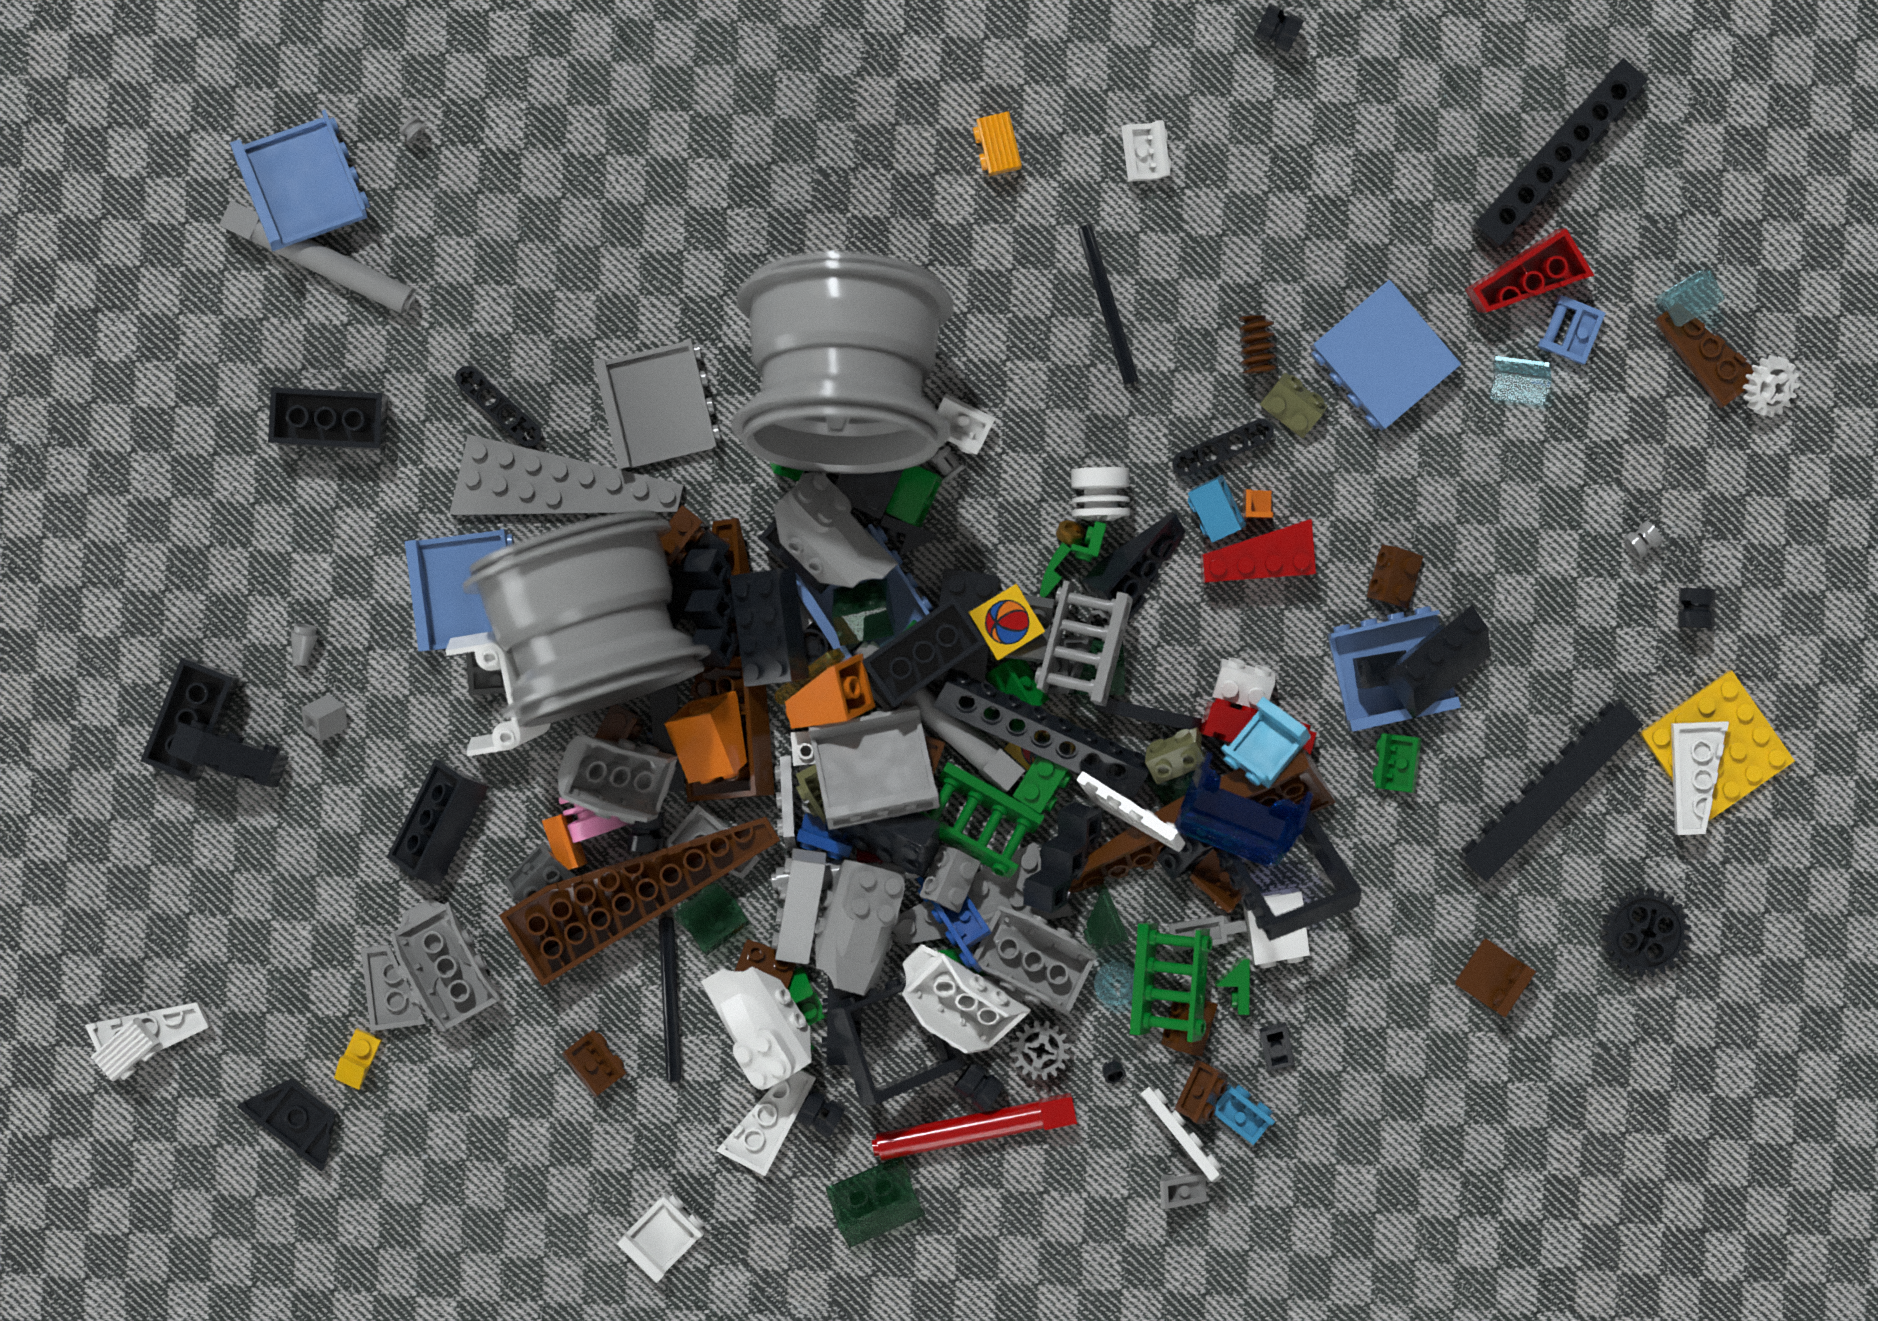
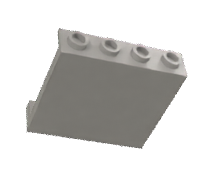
(657, 404)
(873, 767)

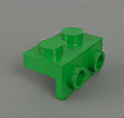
(1397, 762)
(1042, 784)

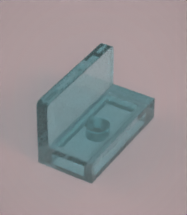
(1691, 297)
(1520, 380)

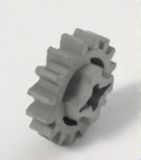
(1037, 1061)

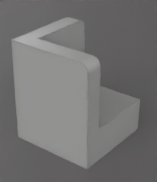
(324, 717)

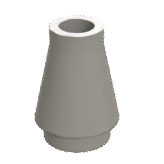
(303, 643)

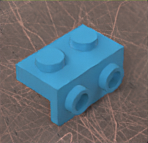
(1242, 1114)

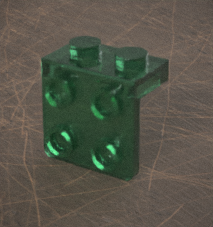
(712, 917)

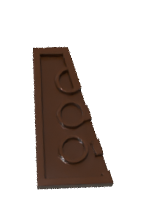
(1708, 357)

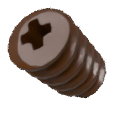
(1257, 344)

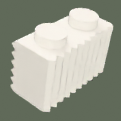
(125, 1050)

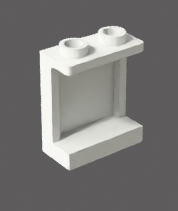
(661, 1236)

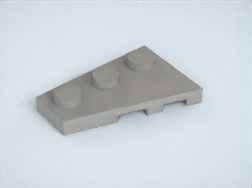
(784, 801)
(702, 823)
(387, 992)

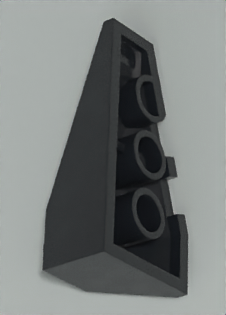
(1135, 563)

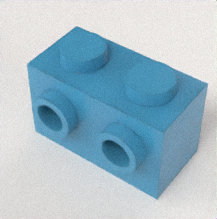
(1216, 509)

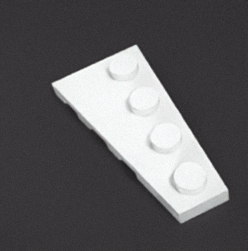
(1695, 767)
(1130, 812)
(167, 1024)
(767, 1124)
(1190, 1142)

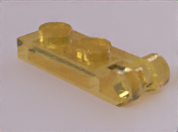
(815, 669)

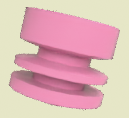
(588, 823)

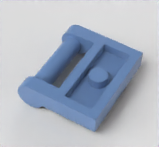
(1580, 333)

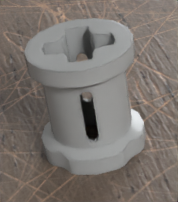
(947, 464)

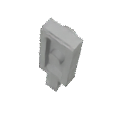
(1220, 929)

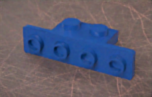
(964, 927)

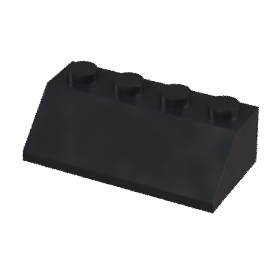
(1439, 661)
(437, 822)

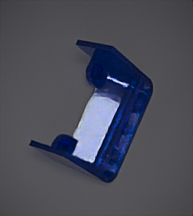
(1239, 823)

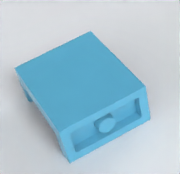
(1266, 744)

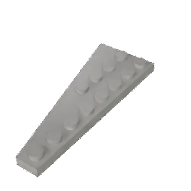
(521, 480)

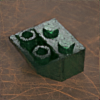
(863, 612)

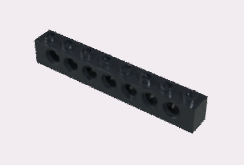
(1622, 76)
(1027, 735)

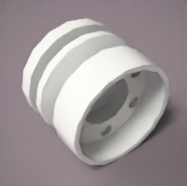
(1100, 492)

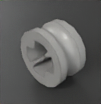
(413, 129)
(1102, 614)

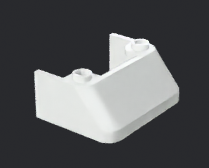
(491, 657)

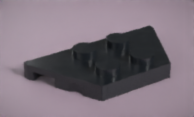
(295, 1118)

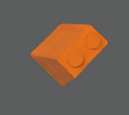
(833, 696)
(708, 738)

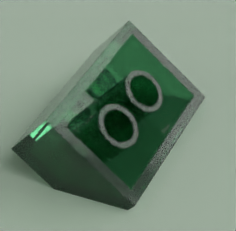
(875, 1201)

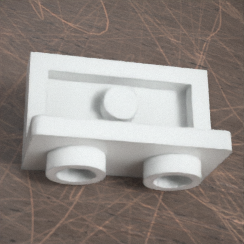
(1146, 151)
(967, 424)
(1243, 683)

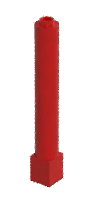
(1043, 1114)

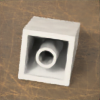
(1288, 947)

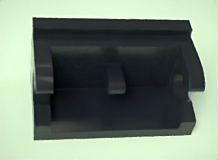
(1369, 668)

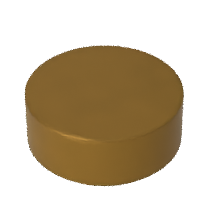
(1070, 532)

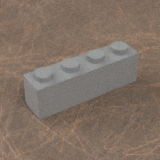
(800, 905)

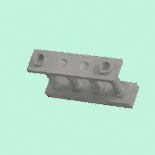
(1104, 661)

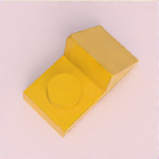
(357, 1058)

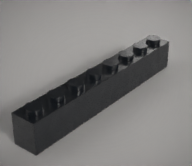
(1550, 790)

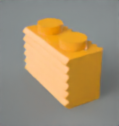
(998, 144)

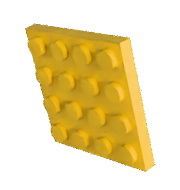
(1750, 744)

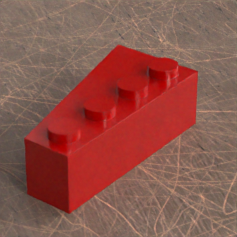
(1538, 269)
(1270, 555)
(1227, 722)

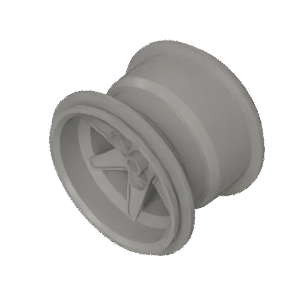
(842, 363)
(585, 616)

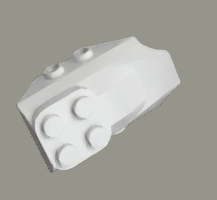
(958, 1003)
(763, 1023)

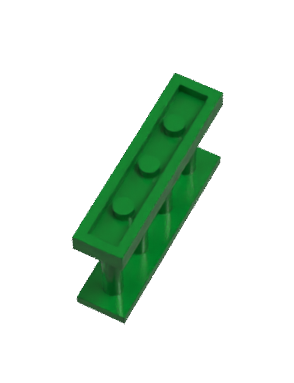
(1001, 807)
(1145, 991)

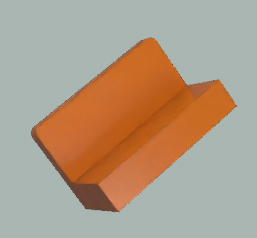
(561, 843)

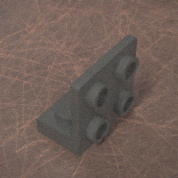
(1036, 648)
(536, 872)

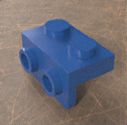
(814, 835)

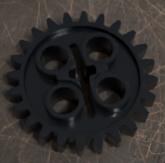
(1668, 941)

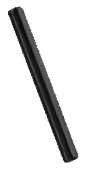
(1107, 304)
(670, 999)

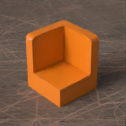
(1257, 504)

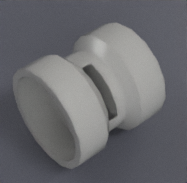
(1643, 539)

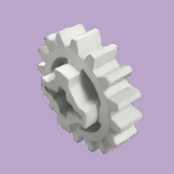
(1771, 386)

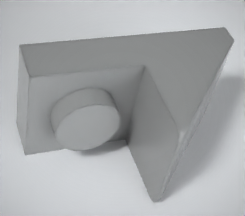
(1182, 1190)

